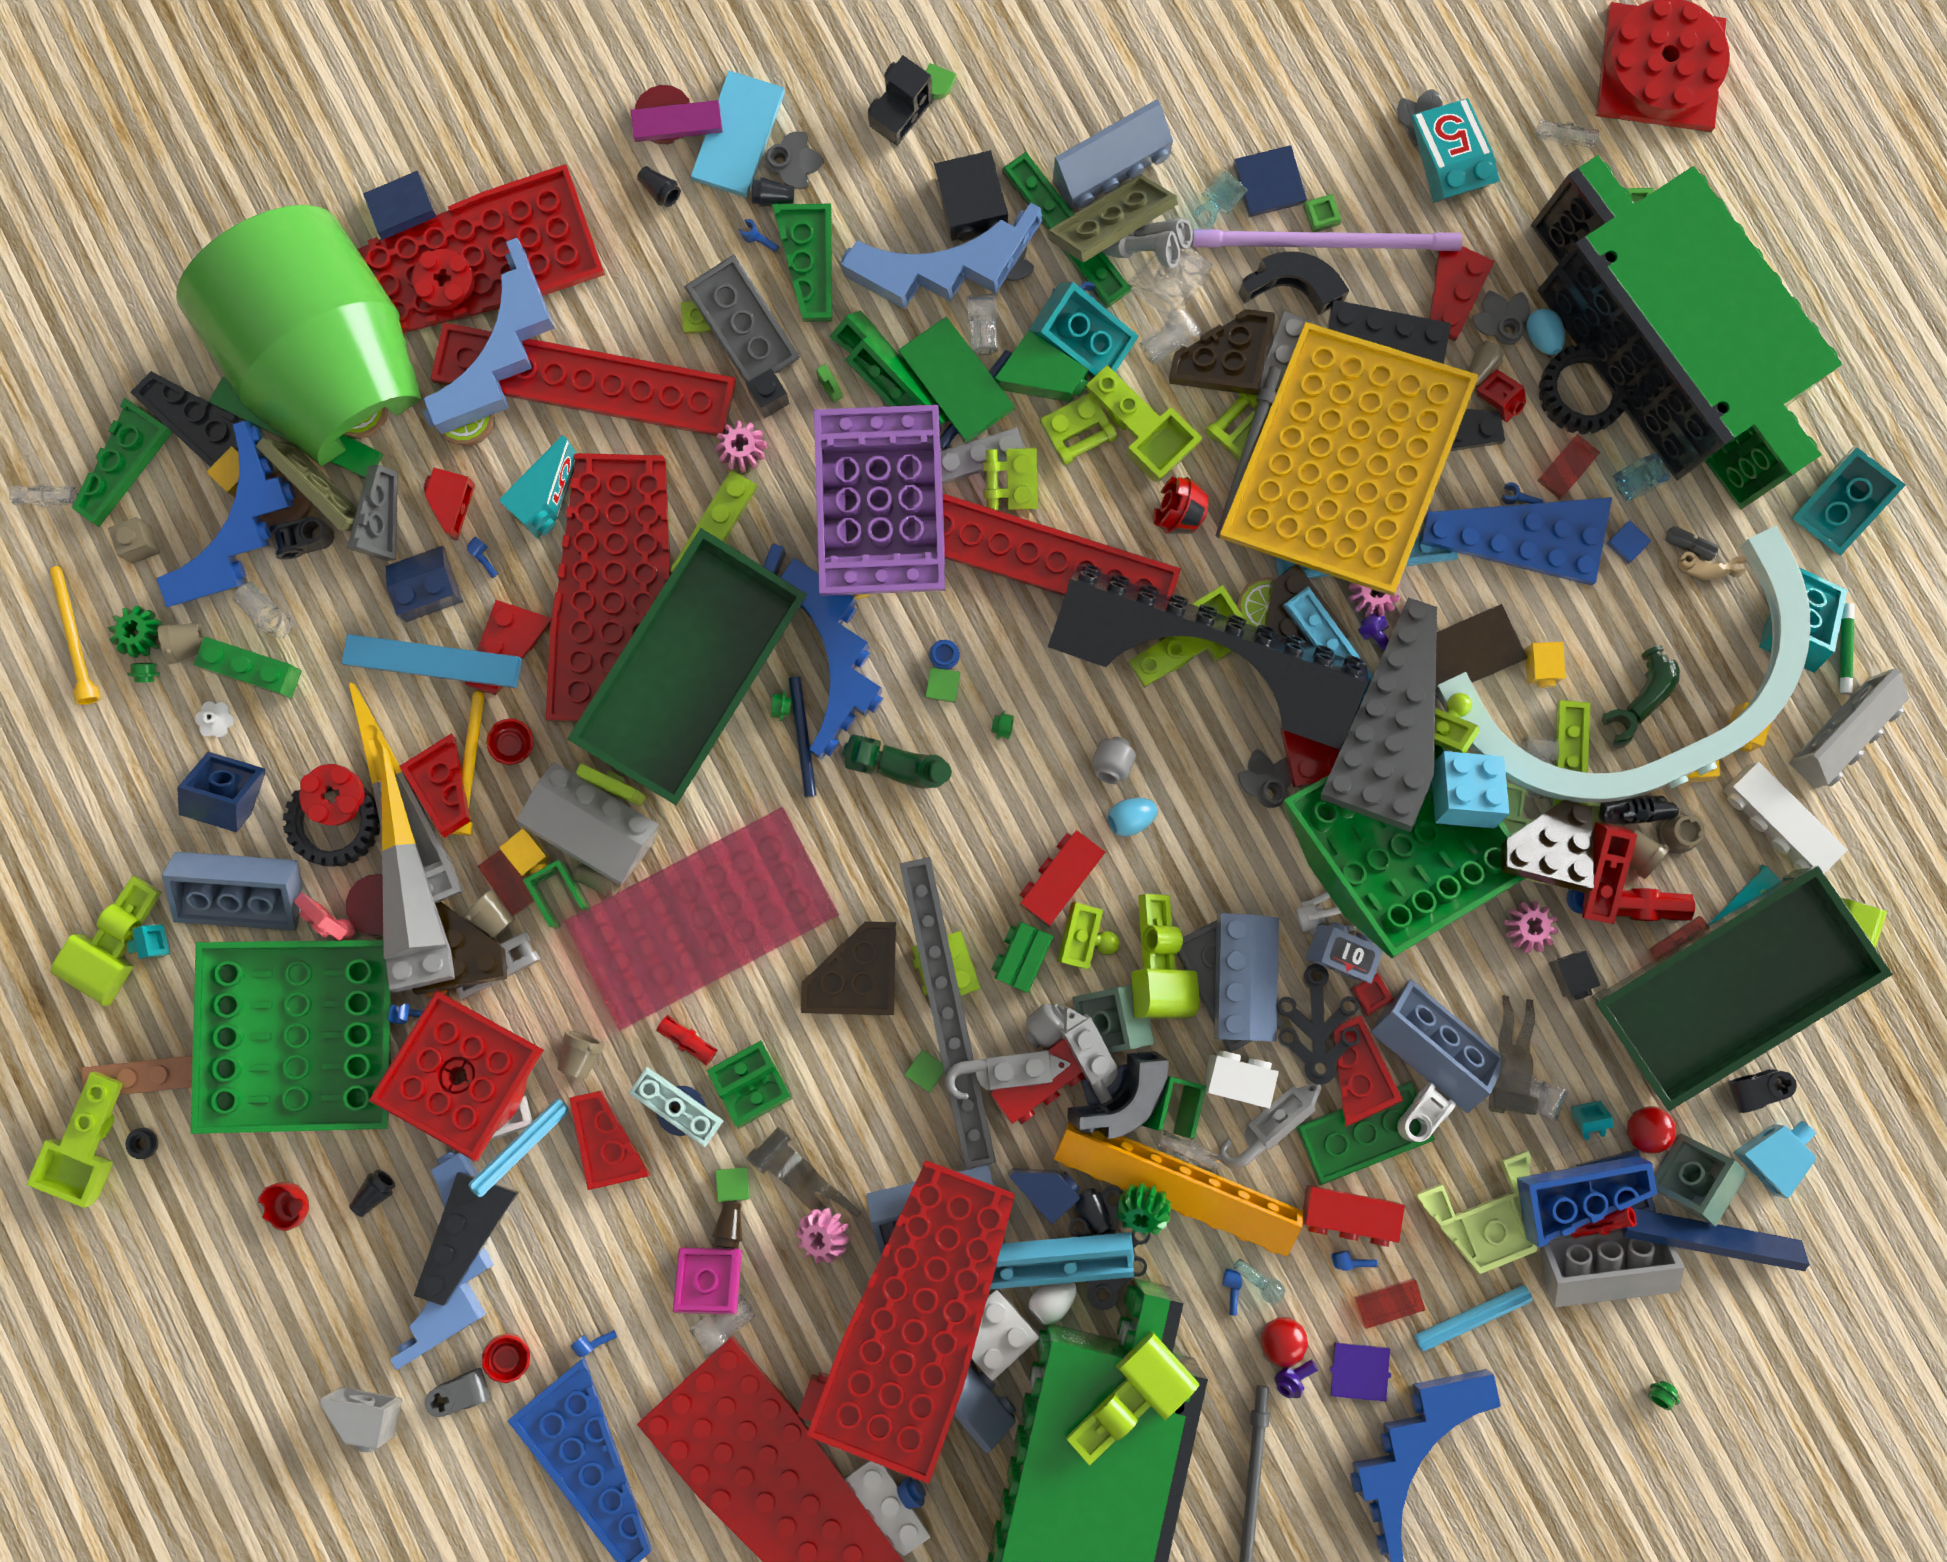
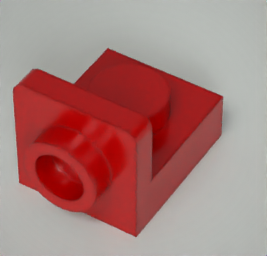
(1503, 394)

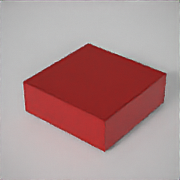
(1372, 995)

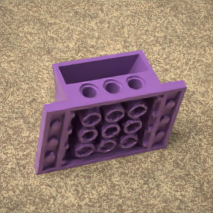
(879, 500)

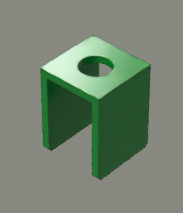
(532, 884)
(1188, 1110)

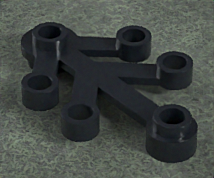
(1318, 1029)
(1110, 1285)

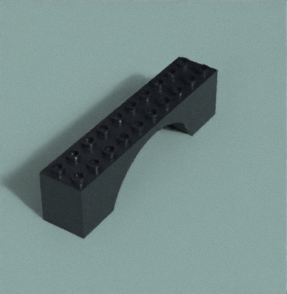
(1310, 684)

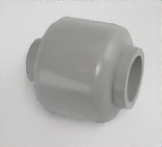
(1113, 760)
(1045, 1026)

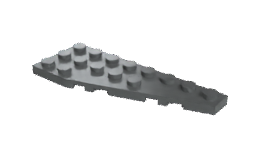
(1391, 742)

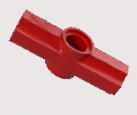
(1652, 905)

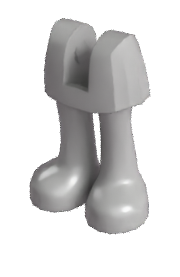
(1161, 237)

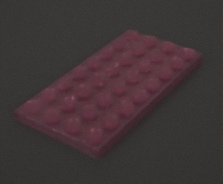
(701, 918)

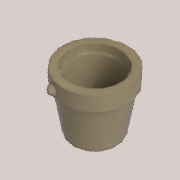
(180, 641)
(1681, 833)
(1647, 854)
(489, 915)
(578, 1054)

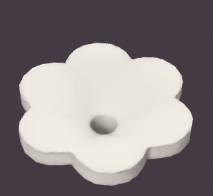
(219, 721)

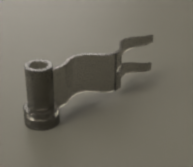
(1516, 1065)
(795, 1172)

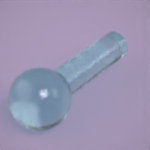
(1270, 1289)

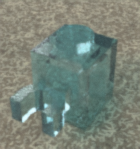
(1221, 196)
(1641, 477)

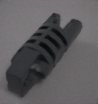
(1638, 810)

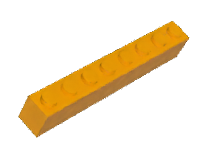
(1189, 1188)

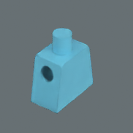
(1779, 1157)

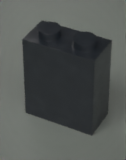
(970, 195)

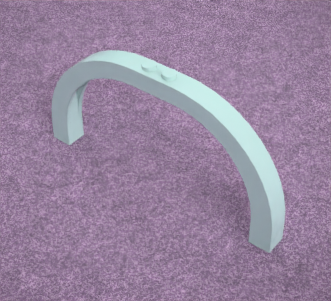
(1791, 633)

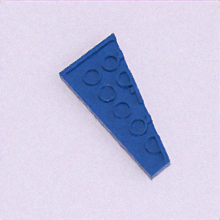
(1544, 538)
(577, 1450)

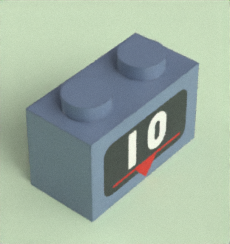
(1344, 952)

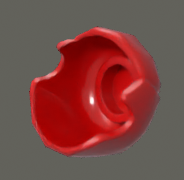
(510, 741)
(1651, 1130)
(284, 1205)
(1283, 1342)
(505, 1358)

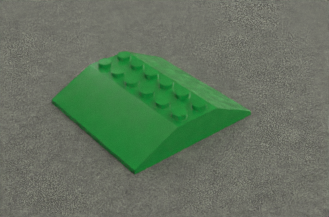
(1395, 880)
(289, 1036)

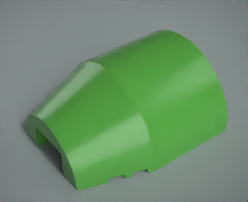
(299, 327)

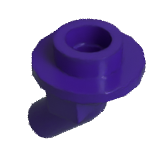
(1373, 628)
(1292, 1379)

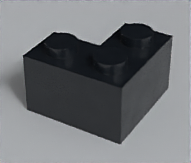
(903, 103)

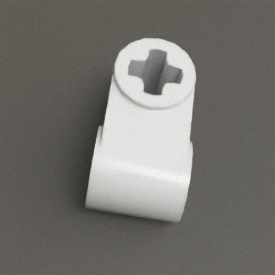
(1429, 1109)

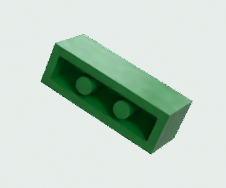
(247, 667)

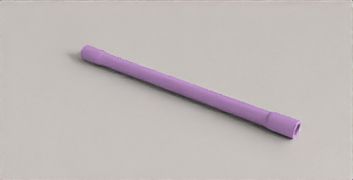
(1437, 241)

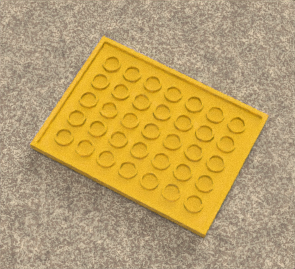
(1349, 458)

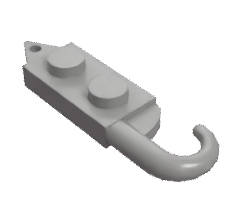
(1090, 1052)
(1007, 1071)
(1274, 1124)

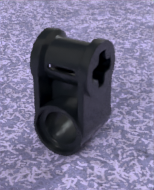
(296, 539)
(1757, 1090)

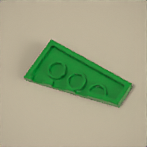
(808, 251)
(128, 451)

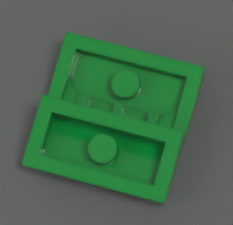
(749, 1084)

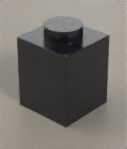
(767, 393)
(1575, 975)

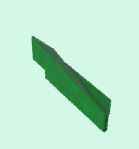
(880, 364)

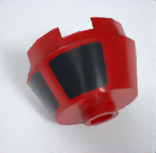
(1181, 507)

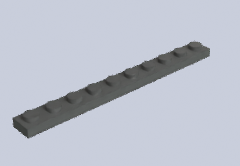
(947, 1008)

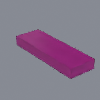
(676, 121)

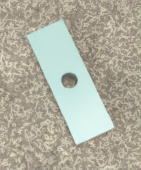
(691, 1119)

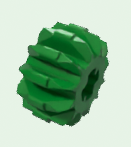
(124, 634)
(1143, 1209)

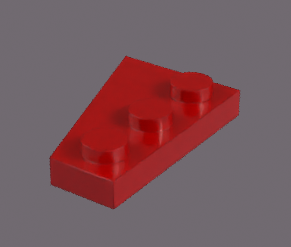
(1457, 286)
(440, 785)
(1363, 1076)

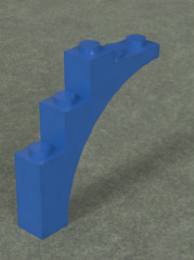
(243, 531)
(844, 650)
(1387, 1478)

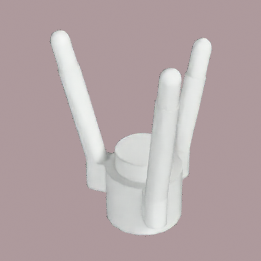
(1310, 916)

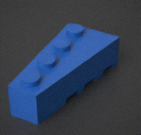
(1572, 1197)

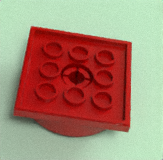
(1644, 86)
(423, 1076)

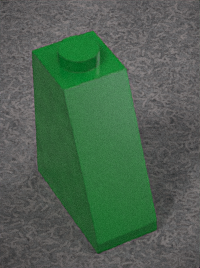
(1042, 371)

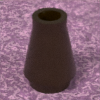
(728, 1227)

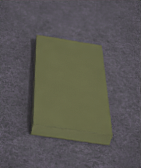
(1112, 218)
(310, 482)

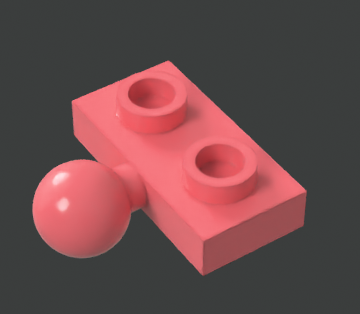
(322, 920)

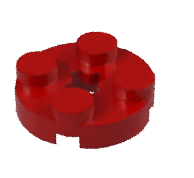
(433, 264)
(346, 804)

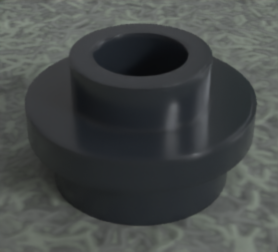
(133, 1147)

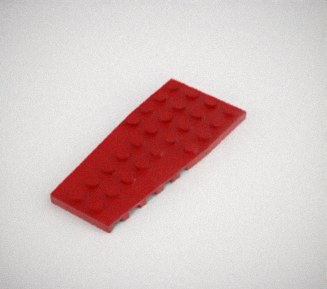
(535, 209)
(607, 573)
(916, 1326)
(757, 1468)

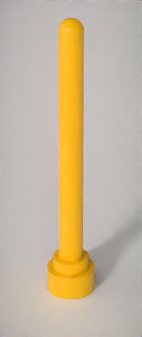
(85, 690)
(471, 751)

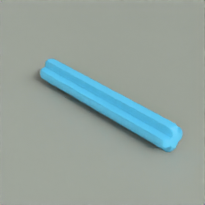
(518, 1148)
(1473, 1318)

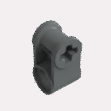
(462, 1392)

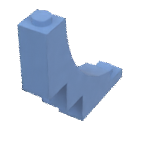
(982, 260)
(519, 318)
(438, 1321)

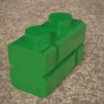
(1022, 957)

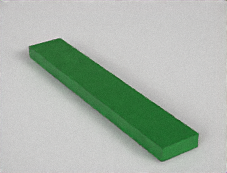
(1036, 189)
(355, 458)

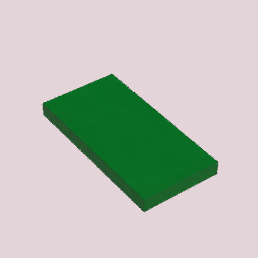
(956, 379)
(1344, 1150)

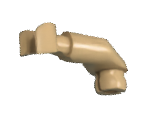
(1704, 571)

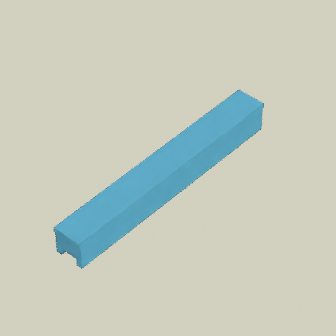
(1064, 1260)

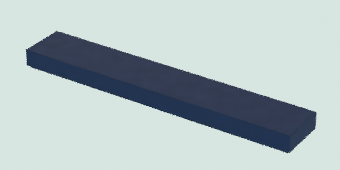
(1718, 1240)

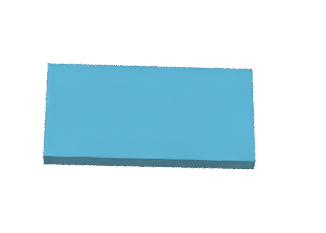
(747, 117)

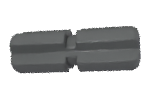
(1686, 540)

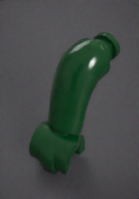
(1660, 684)
(899, 765)

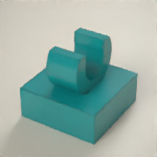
(149, 942)
(1592, 1118)

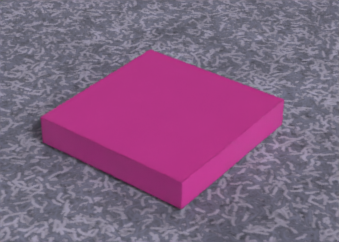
(707, 1281)

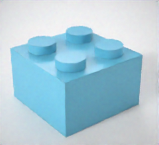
(1470, 790)

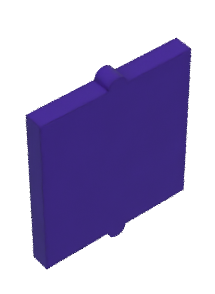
(1360, 1371)

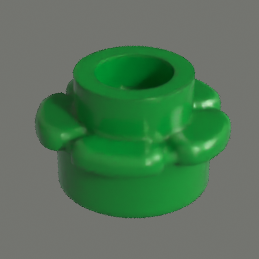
(143, 672)
(780, 706)
(1002, 725)
(1664, 1395)

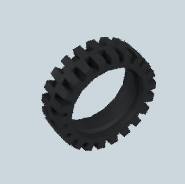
(1560, 411)
(341, 857)

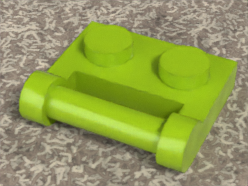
(1074, 420)
(1235, 442)

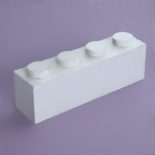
(1783, 819)

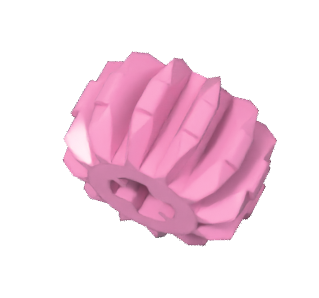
(751, 449)
(1365, 600)
(1541, 926)
(816, 1226)

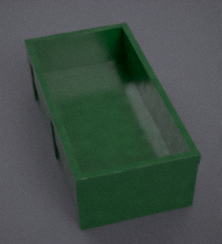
(687, 667)
(1742, 986)

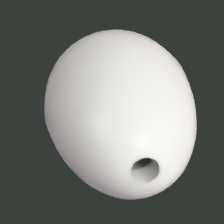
(1052, 1302)

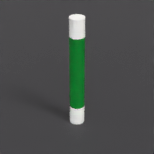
(1847, 649)

